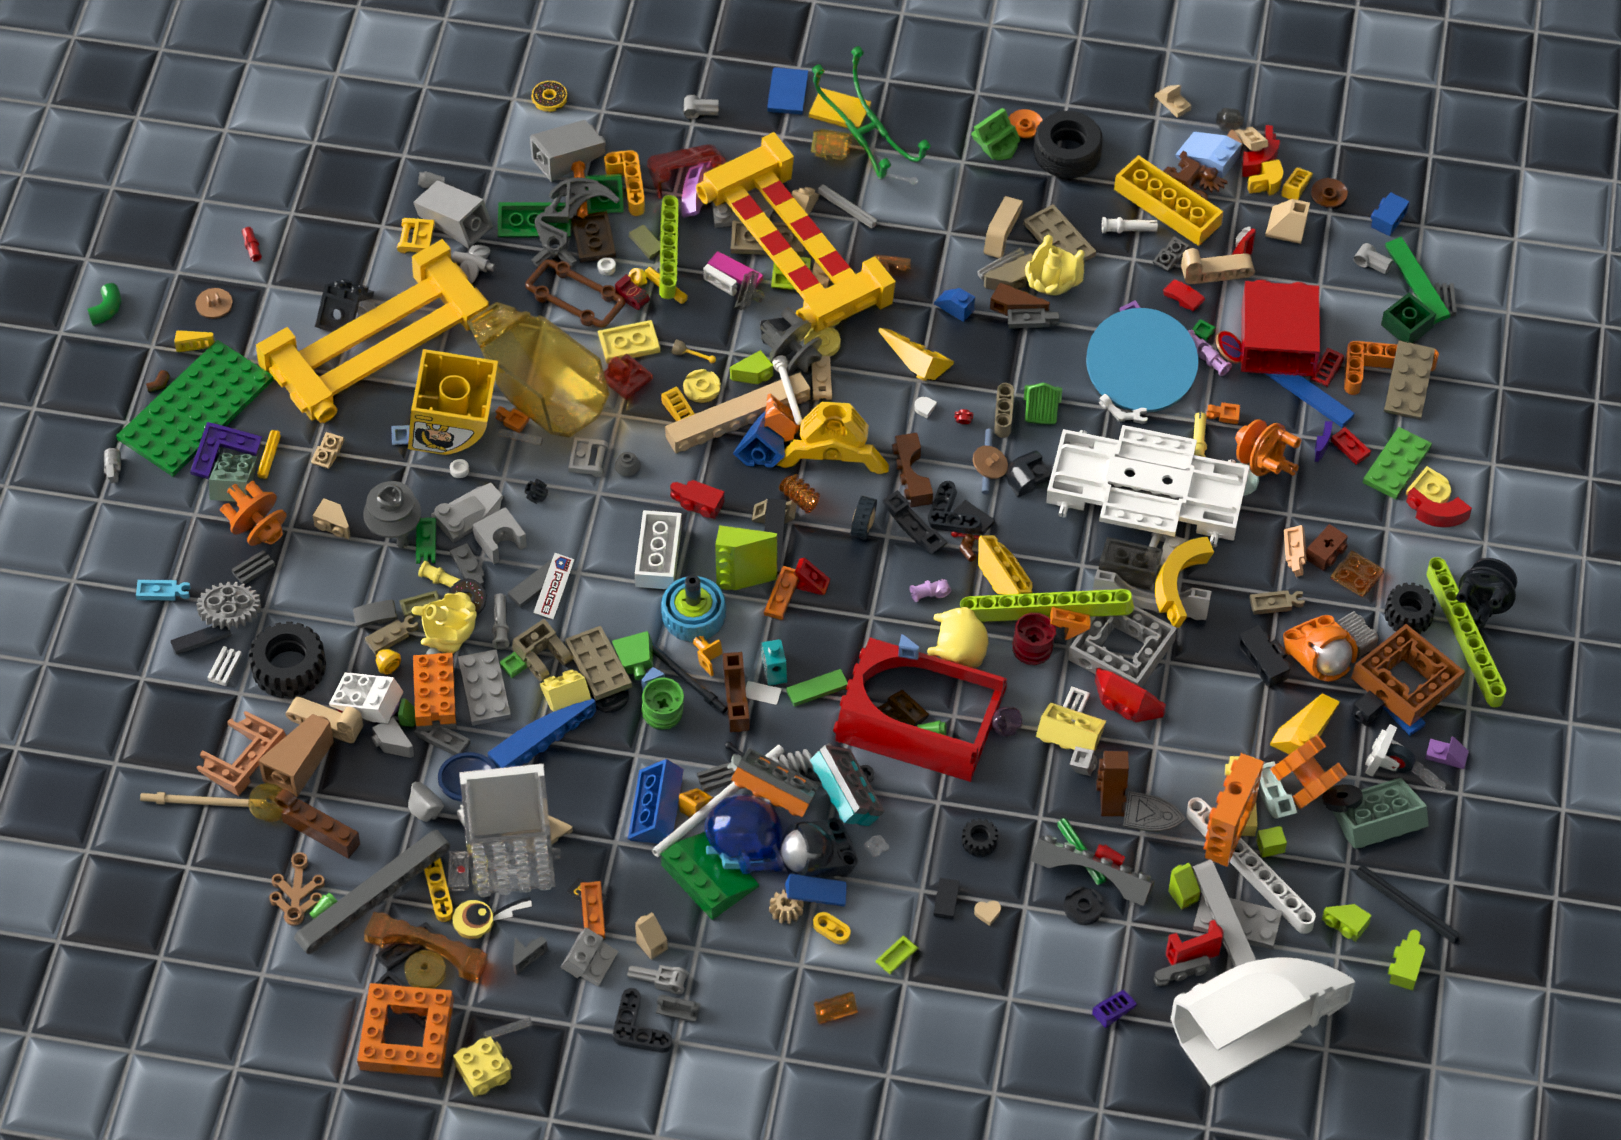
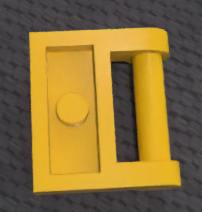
(421, 237)

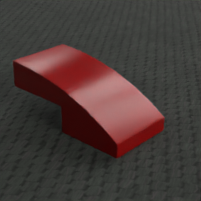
(1184, 294)

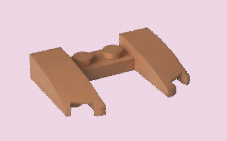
(236, 776)

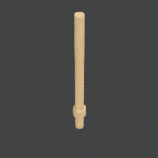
(162, 798)

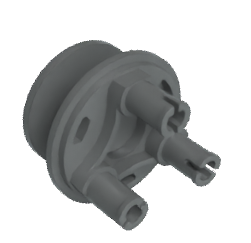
(790, 339)
(392, 511)

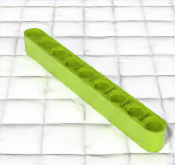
(1016, 605)
(1472, 637)

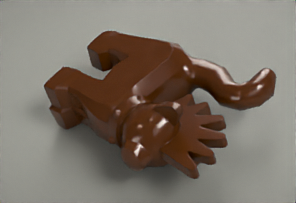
(1194, 171)

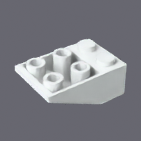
(369, 694)

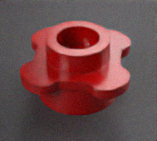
(964, 416)

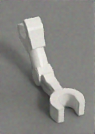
(1106, 403)

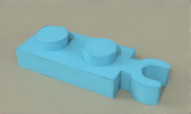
(161, 590)

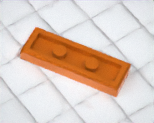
(781, 593)
(593, 907)

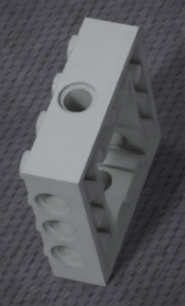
(1139, 624)

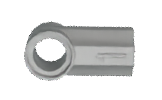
(694, 107)
(1369, 257)

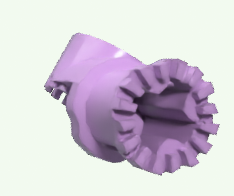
(939, 589)

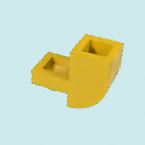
(1268, 180)

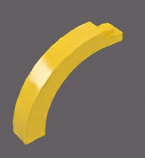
(1166, 593)

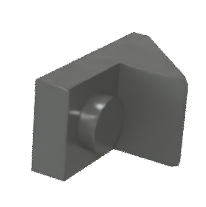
(527, 955)

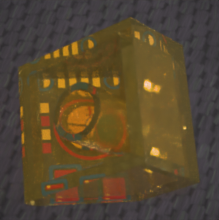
(831, 143)

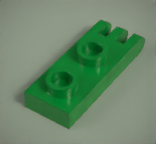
(426, 540)

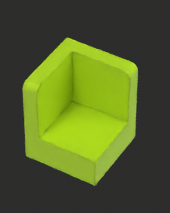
(1271, 841)

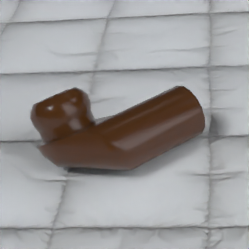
(160, 382)
(966, 547)

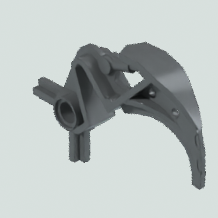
(550, 235)

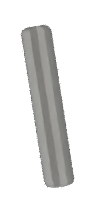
(1014, 255)

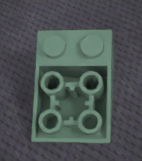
(228, 471)

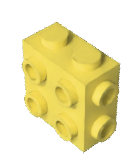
(482, 1066)

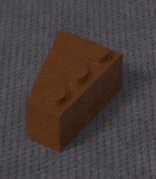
(1113, 782)

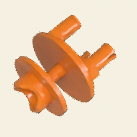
(1265, 447)
(253, 512)

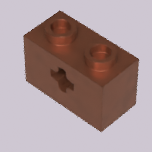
(1327, 547)

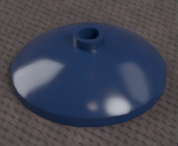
(463, 762)

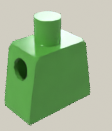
(635, 653)

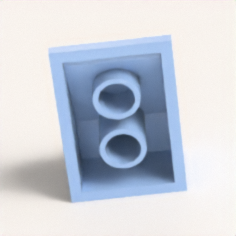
(1212, 151)

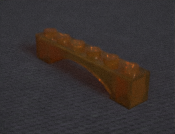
(386, 930)

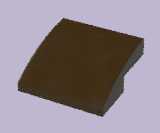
(904, 709)

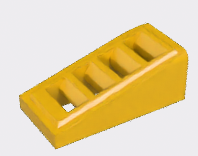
(1295, 185)
(193, 340)
(672, 397)

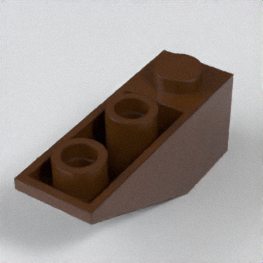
(1008, 298)

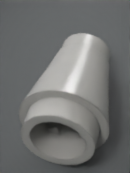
(428, 179)

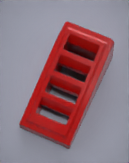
(1246, 244)
(1334, 355)

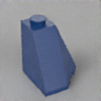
(760, 445)

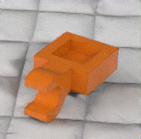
(1226, 412)
(514, 420)

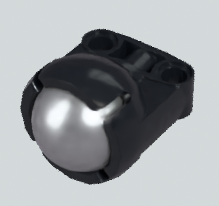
(818, 849)

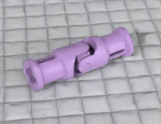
(1211, 356)

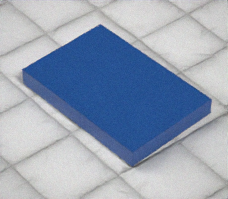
(787, 91)

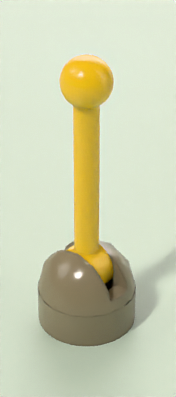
(679, 348)

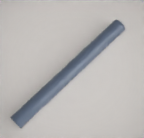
(988, 442)

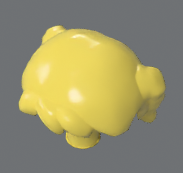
(1054, 269)
(447, 622)
(961, 637)

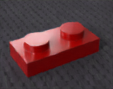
(1350, 446)

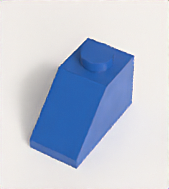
(957, 303)

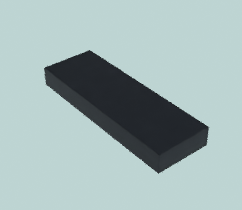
(398, 952)

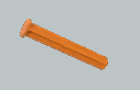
(578, 168)

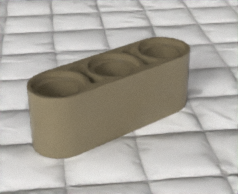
(1004, 410)

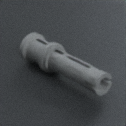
(500, 628)

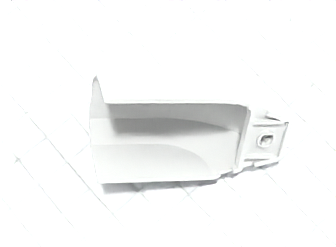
(1255, 1012)

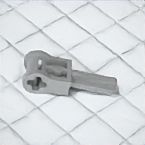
(665, 978)

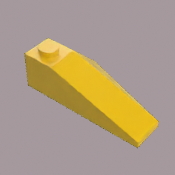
(917, 358)
(1305, 724)

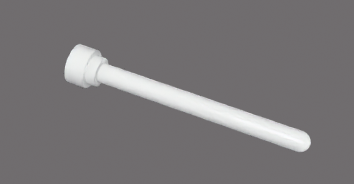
(780, 364)

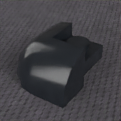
(1026, 473)

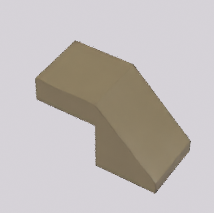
(760, 511)

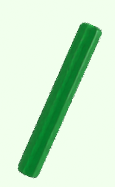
(1072, 838)

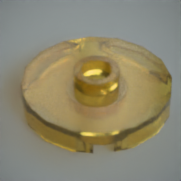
(260, 807)
(425, 978)

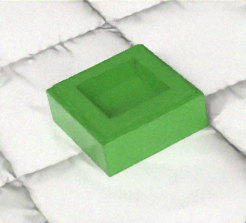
(513, 665)

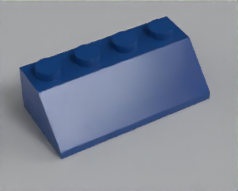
(655, 802)

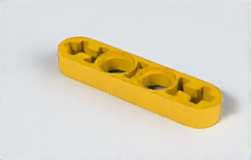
(440, 885)

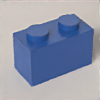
(1389, 214)

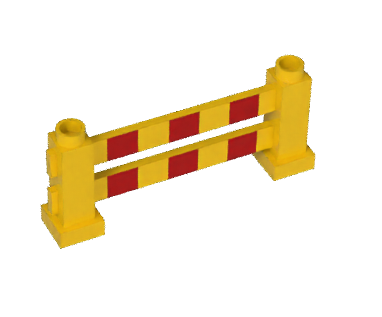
(767, 170)

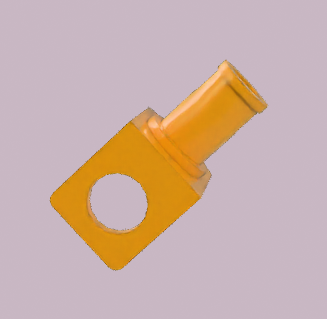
(707, 653)

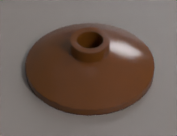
(1329, 192)

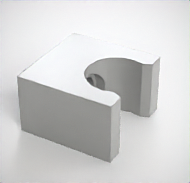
(497, 528)

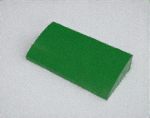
(518, 218)

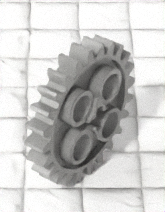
(228, 605)

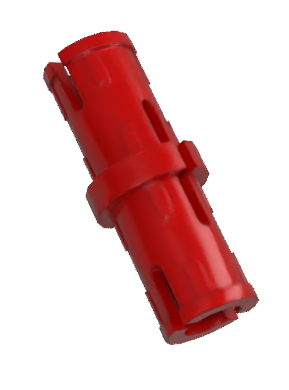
(251, 244)

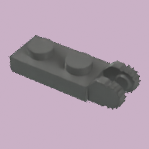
(444, 739)
(1182, 971)

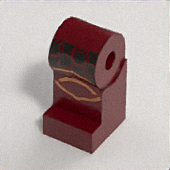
(631, 292)

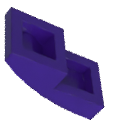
(1323, 441)

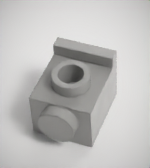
(1086, 763)

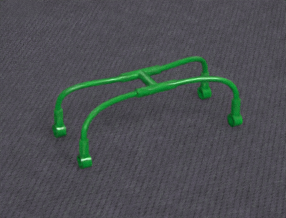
(885, 164)

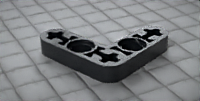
(947, 516)
(629, 1027)

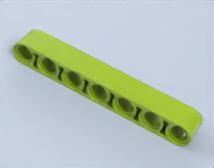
(668, 247)

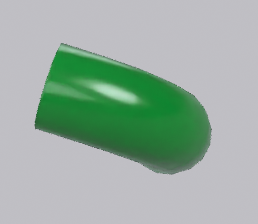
(109, 305)

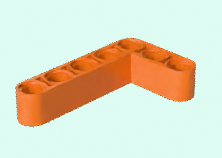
(1370, 355)

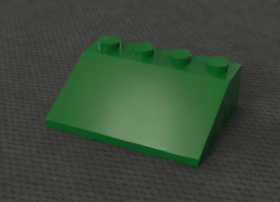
(704, 876)

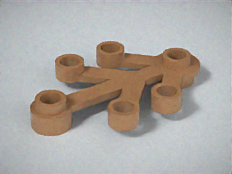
(296, 892)

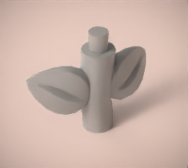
(473, 261)

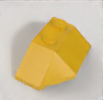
(1002, 567)

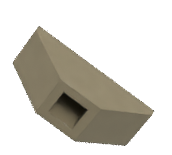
(1009, 274)

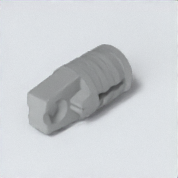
(112, 464)

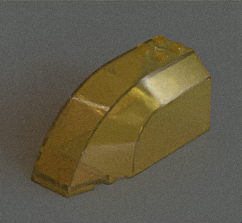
(541, 369)

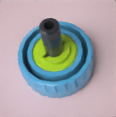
(693, 608)

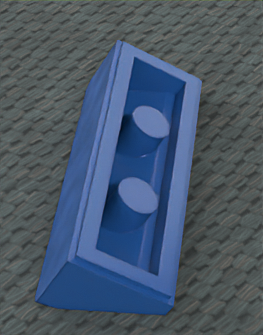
(816, 890)

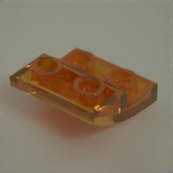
(1357, 574)

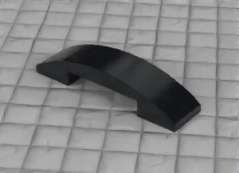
(912, 524)

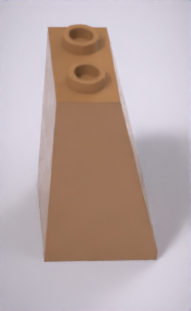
(297, 755)

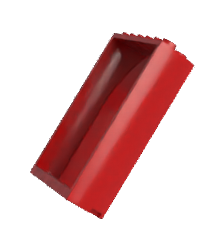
(869, 729)

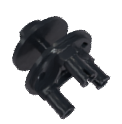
(1488, 588)

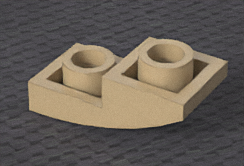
(328, 450)

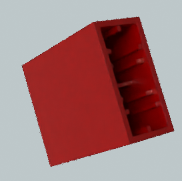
(1280, 328)

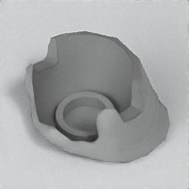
(424, 802)

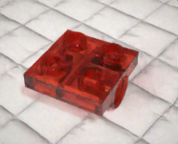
(626, 375)

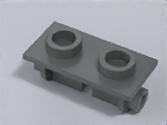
(678, 1008)

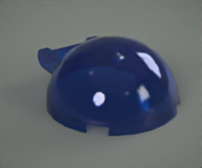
(746, 830)

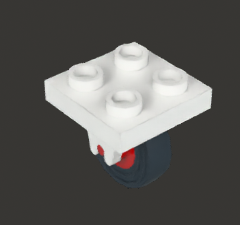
(1389, 754)

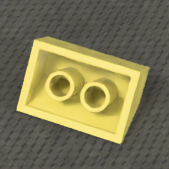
(1058, 728)

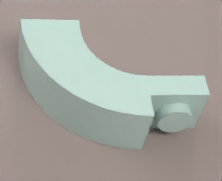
(1273, 794)

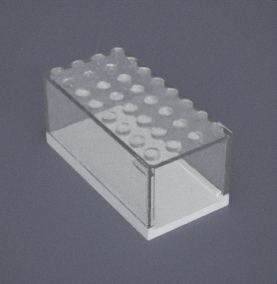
(507, 829)

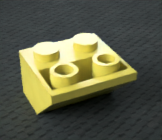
(565, 690)

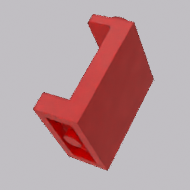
(1198, 947)

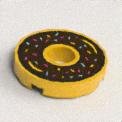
(549, 88)

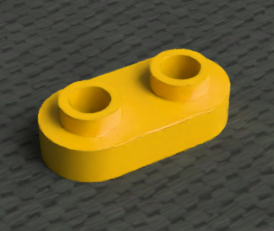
(832, 928)

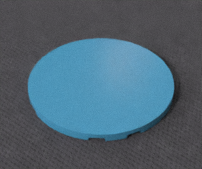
(1142, 359)

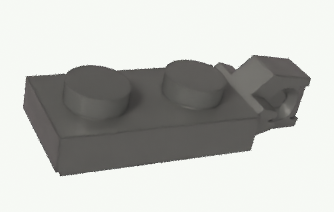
(1032, 318)
(467, 563)

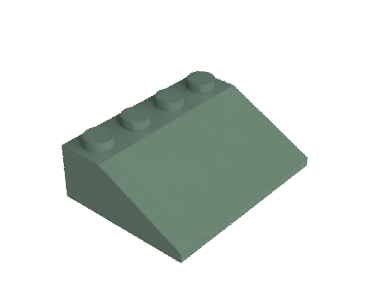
(1384, 813)

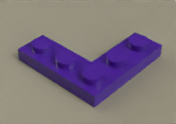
(216, 436)

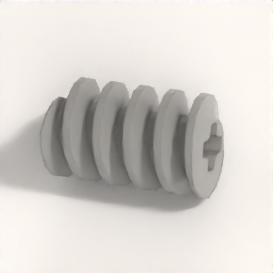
(796, 763)

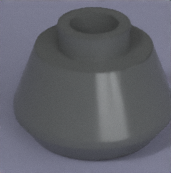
(627, 464)

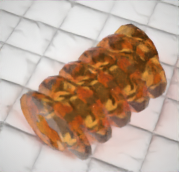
(800, 493)

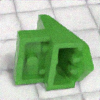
(997, 136)
(1042, 403)

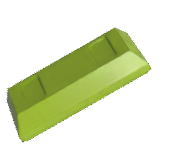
(896, 954)

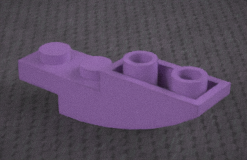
(690, 200)

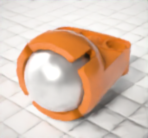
(1322, 647)

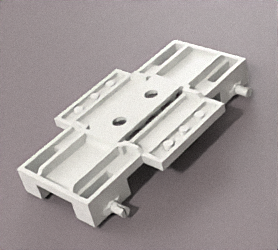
(1209, 487)

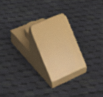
(1173, 101)

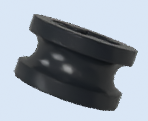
(866, 768)

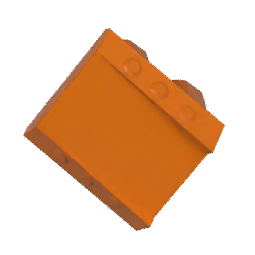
(780, 418)

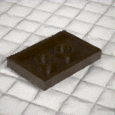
(593, 237)

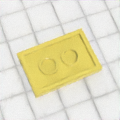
(631, 339)

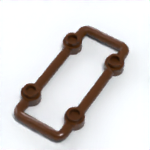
(563, 270)

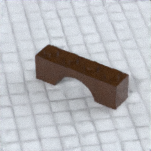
(917, 488)
(735, 692)

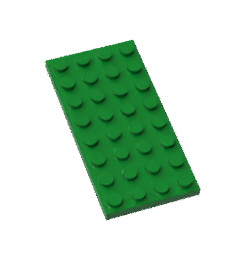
(208, 391)

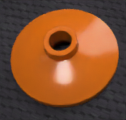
(1025, 122)

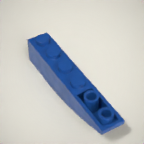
(538, 735)

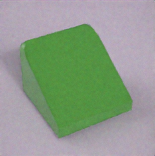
(406, 713)

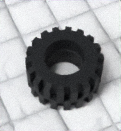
(1411, 596)

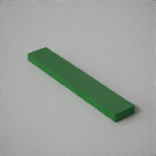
(1417, 278)

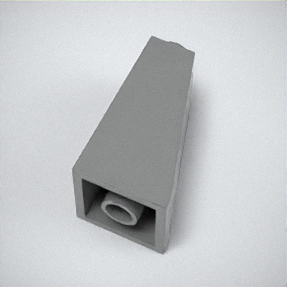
(561, 147)
(454, 212)

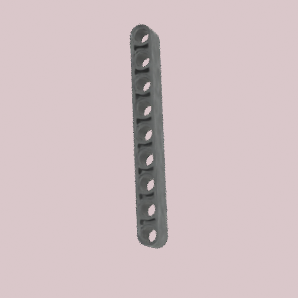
(372, 892)

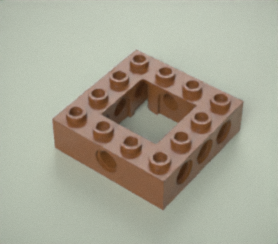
(1407, 645)

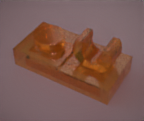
(899, 263)
(835, 1007)

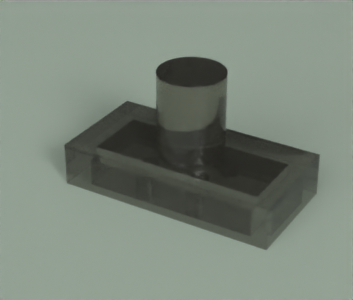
(748, 291)

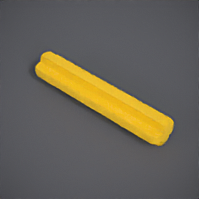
(653, 275)
(268, 454)

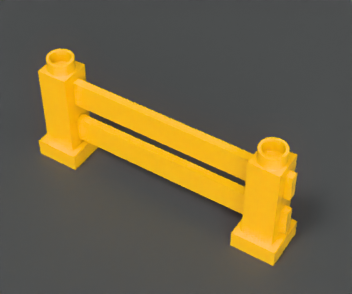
(436, 279)

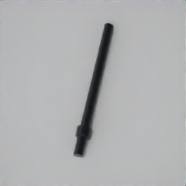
(709, 697)

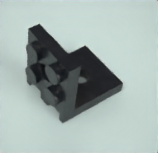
(343, 297)

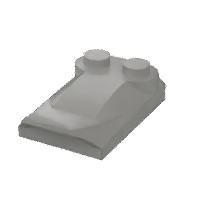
(724, 215)
(459, 515)

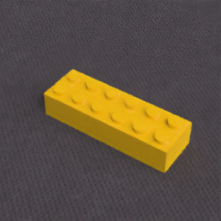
(1168, 200)

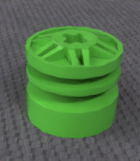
(662, 703)

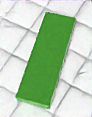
(817, 687)

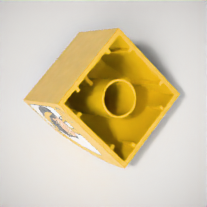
(450, 402)

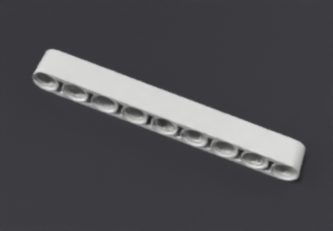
(1257, 871)

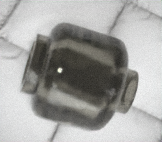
(1229, 119)

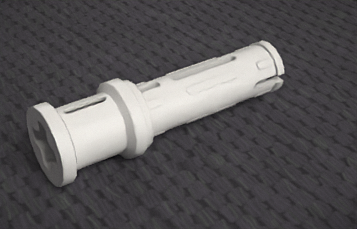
(1119, 225)

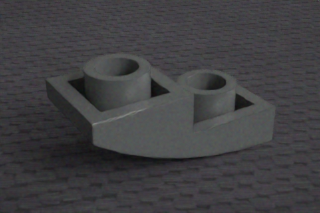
(1171, 255)
(375, 612)

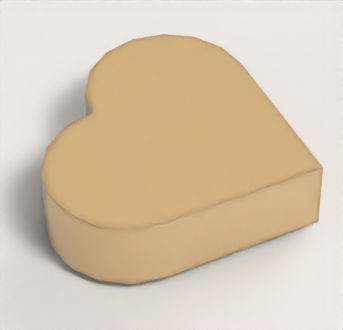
(987, 911)

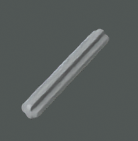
(847, 206)

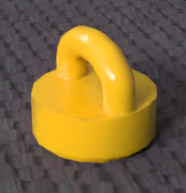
(638, 276)

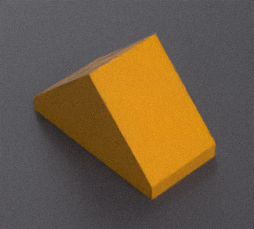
(693, 801)

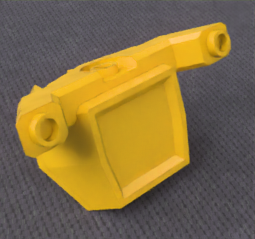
(834, 433)

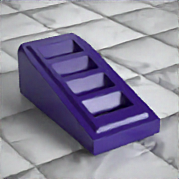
(1107, 1020)

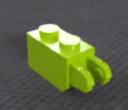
(1408, 961)

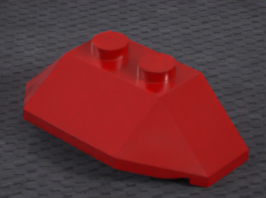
(1127, 698)

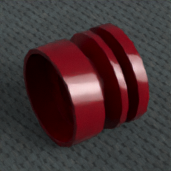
(1033, 638)

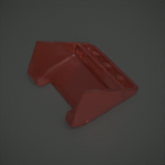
(660, 164)

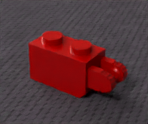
(698, 498)

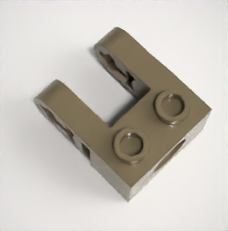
(536, 640)

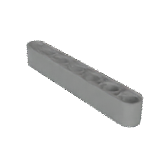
(1223, 913)

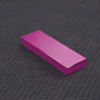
(731, 267)

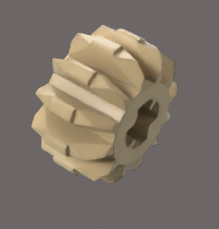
(784, 908)

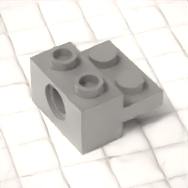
(584, 948)

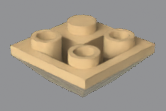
(1288, 221)

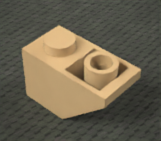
(806, 198)
(331, 518)
(650, 936)

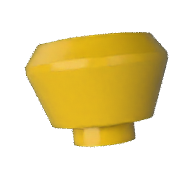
(387, 661)

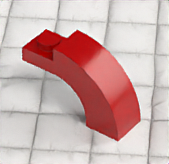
(1253, 160)
(1438, 514)

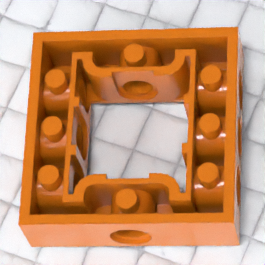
(1233, 809)
(403, 1059)

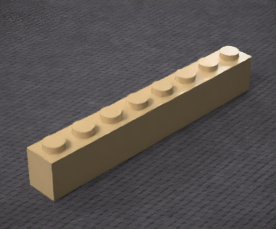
(731, 414)

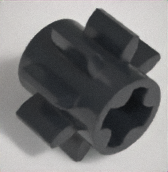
(536, 491)

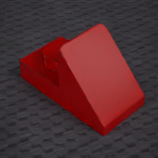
(811, 578)

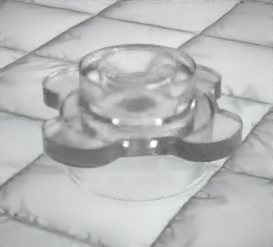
(877, 840)

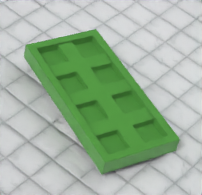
(1397, 463)

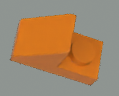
(1074, 622)

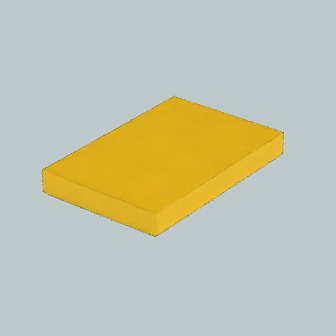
(847, 104)

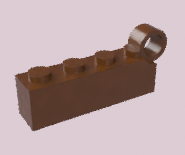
(317, 824)

